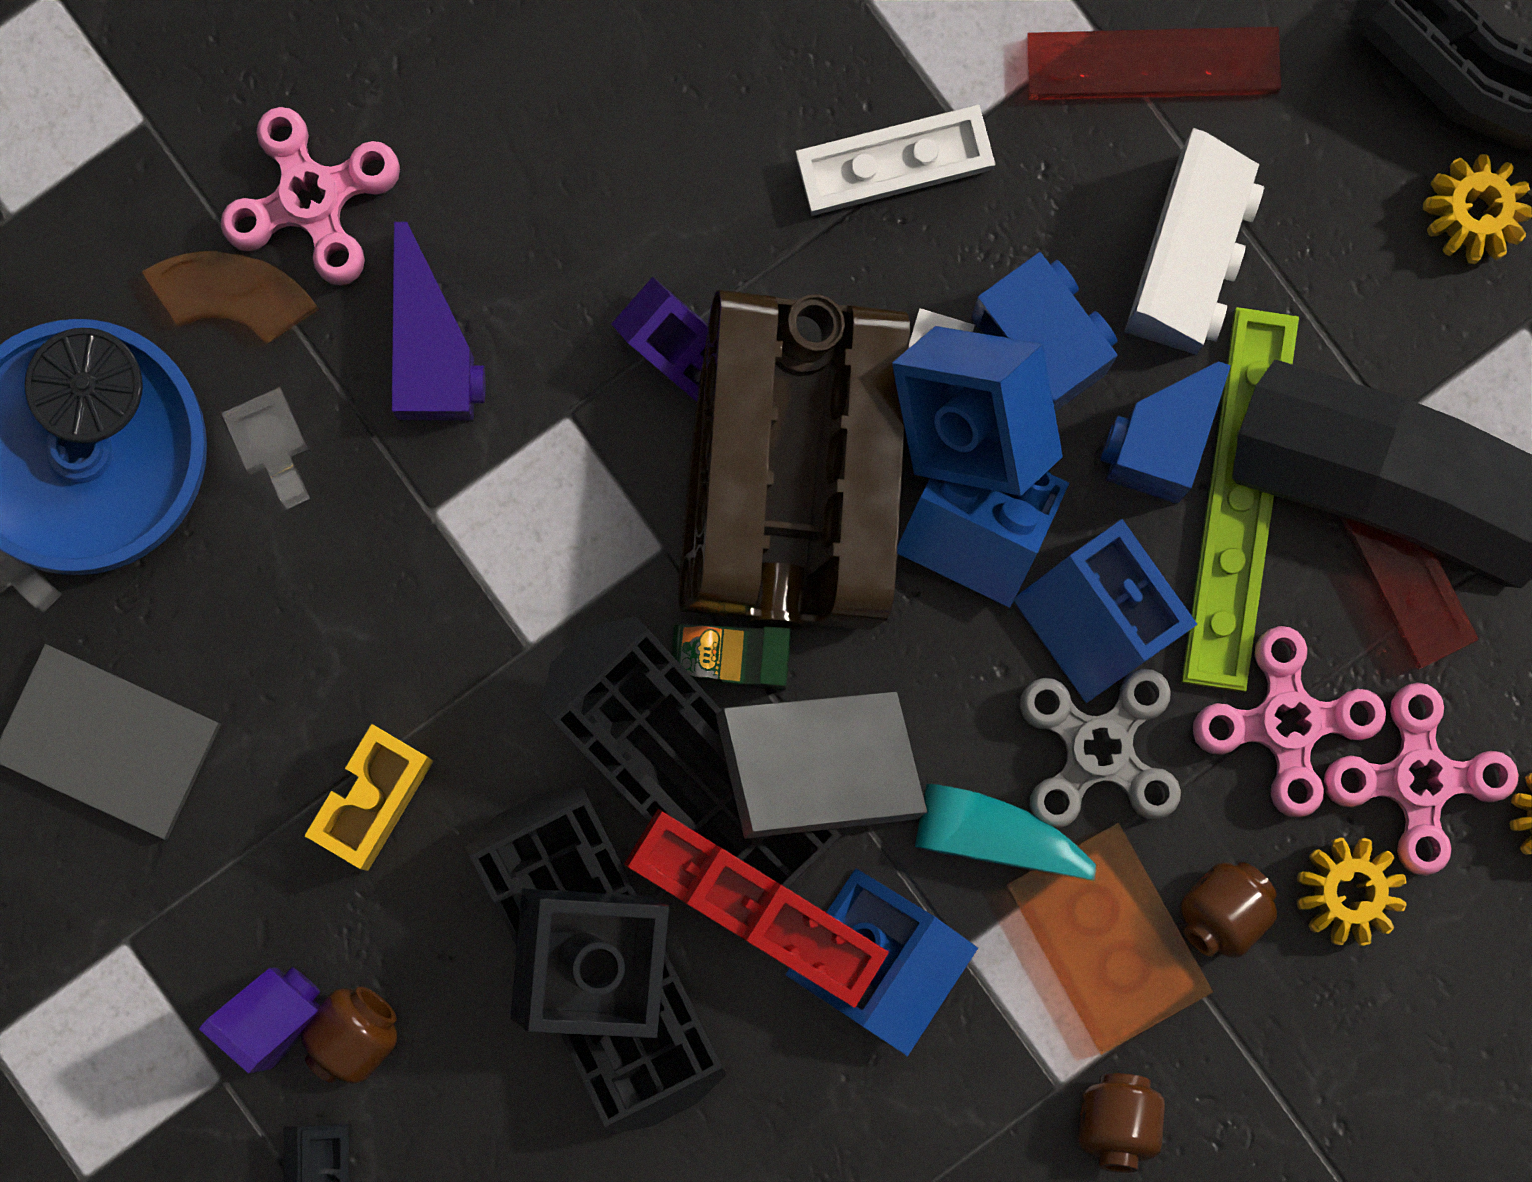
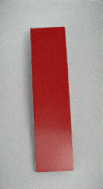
(756, 908)

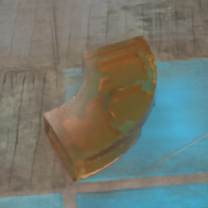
(231, 288)

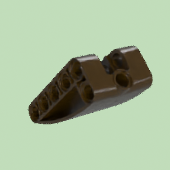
(795, 465)

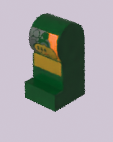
(734, 654)

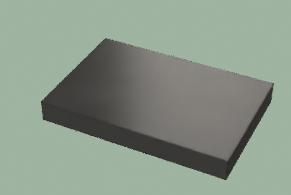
(106, 742)
(820, 764)

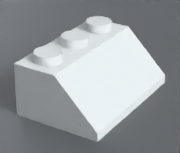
(1195, 245)

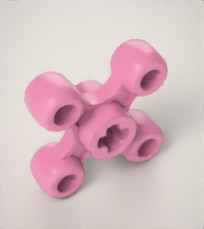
(300, 172)
(1294, 749)
(1447, 779)

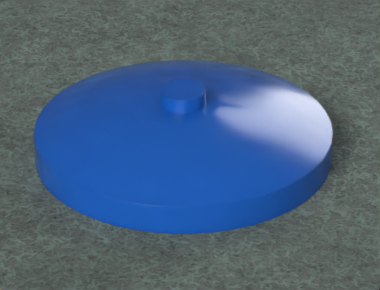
(105, 500)

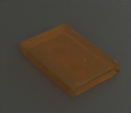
(1111, 942)

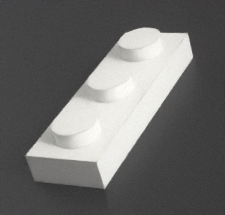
(895, 160)

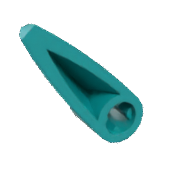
(996, 832)

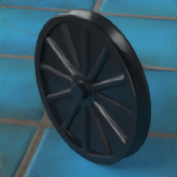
(83, 385)

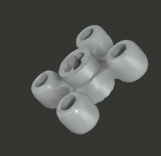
(1116, 727)

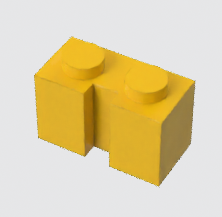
(385, 785)

